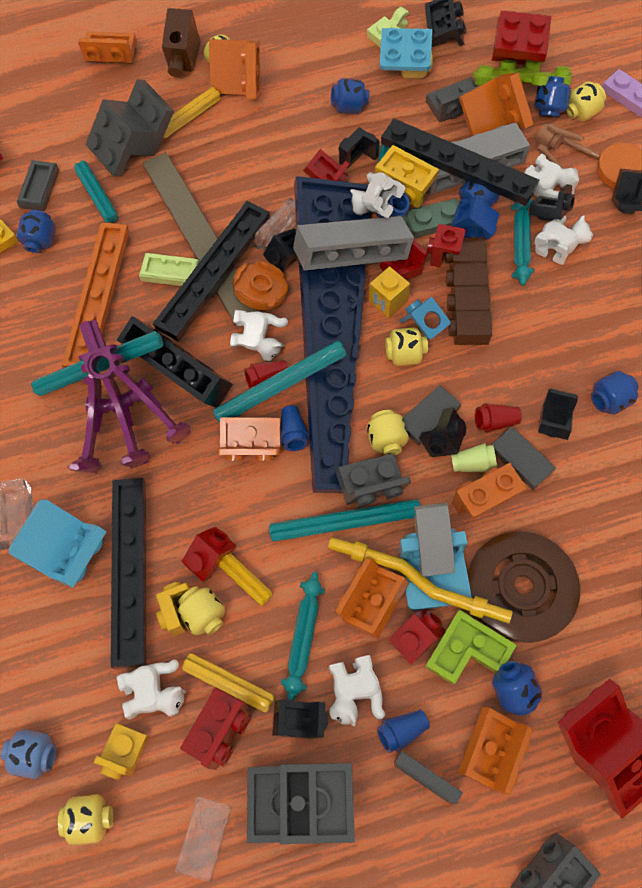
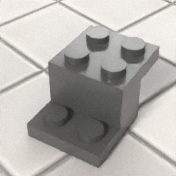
(129, 127)
(300, 804)

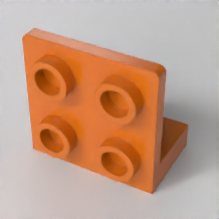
(235, 67)
(496, 104)

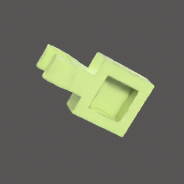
(397, 21)

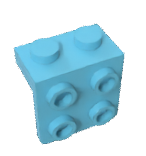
(406, 49)
(56, 543)
(454, 582)

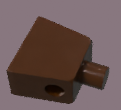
(178, 51)

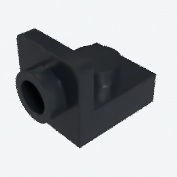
(280, 249)

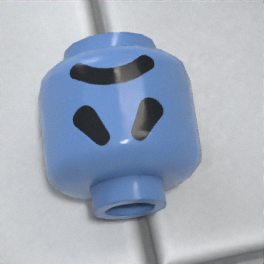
(29, 754)

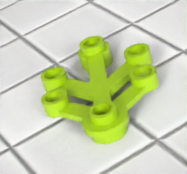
(529, 73)

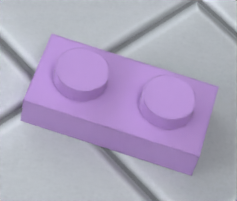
(625, 91)

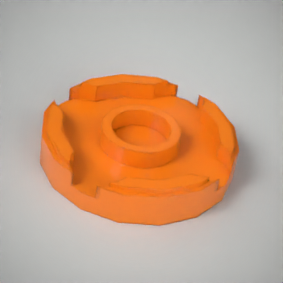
(616, 157)
(260, 285)

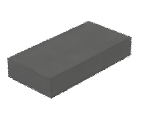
(38, 185)
(428, 413)
(525, 459)
(428, 778)

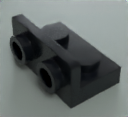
(445, 21)

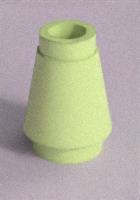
(475, 459)

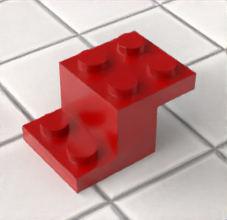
(521, 37)
(607, 745)

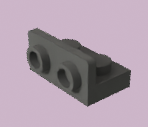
(446, 102)
(371, 479)
(558, 866)

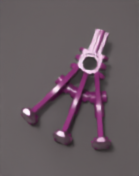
(117, 402)

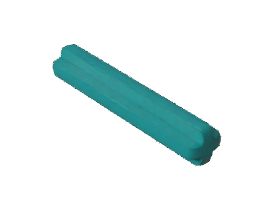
(96, 192)

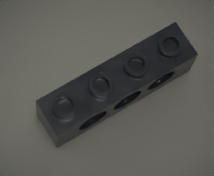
(180, 365)

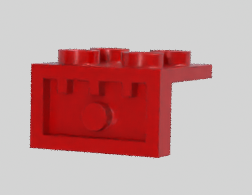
(216, 728)

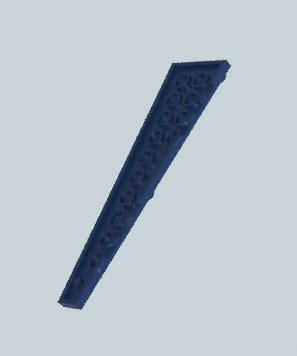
(330, 313)

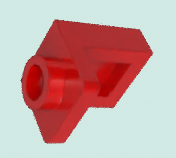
(325, 168)
(448, 240)
(410, 267)
(207, 552)
(417, 635)

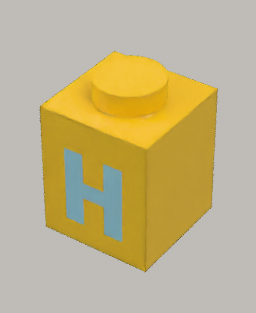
(389, 292)

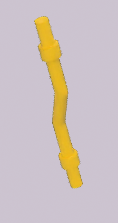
(477, 606)

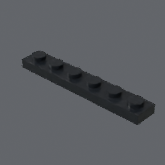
(461, 162)
(211, 271)
(128, 573)

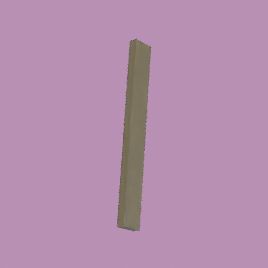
(190, 222)

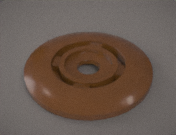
(547, 569)

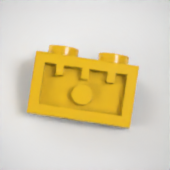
(409, 171)

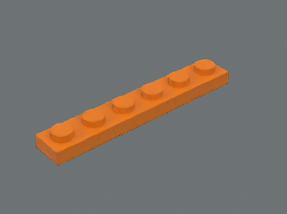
(98, 286)

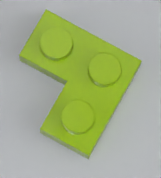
(466, 640)

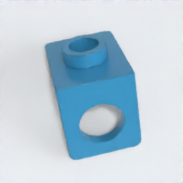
(418, 311)

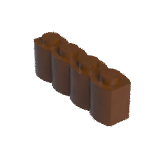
(469, 293)

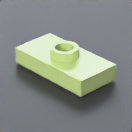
(166, 269)

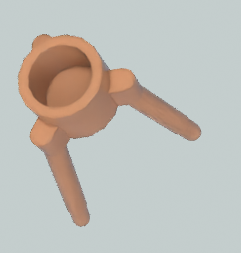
(551, 138)

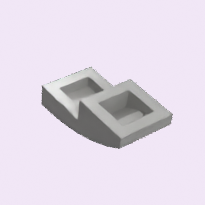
(434, 539)

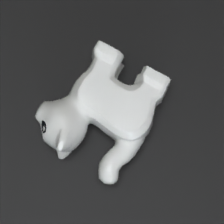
(550, 176)
(376, 197)
(561, 238)
(254, 333)
(355, 686)
(147, 690)

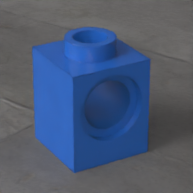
(476, 218)

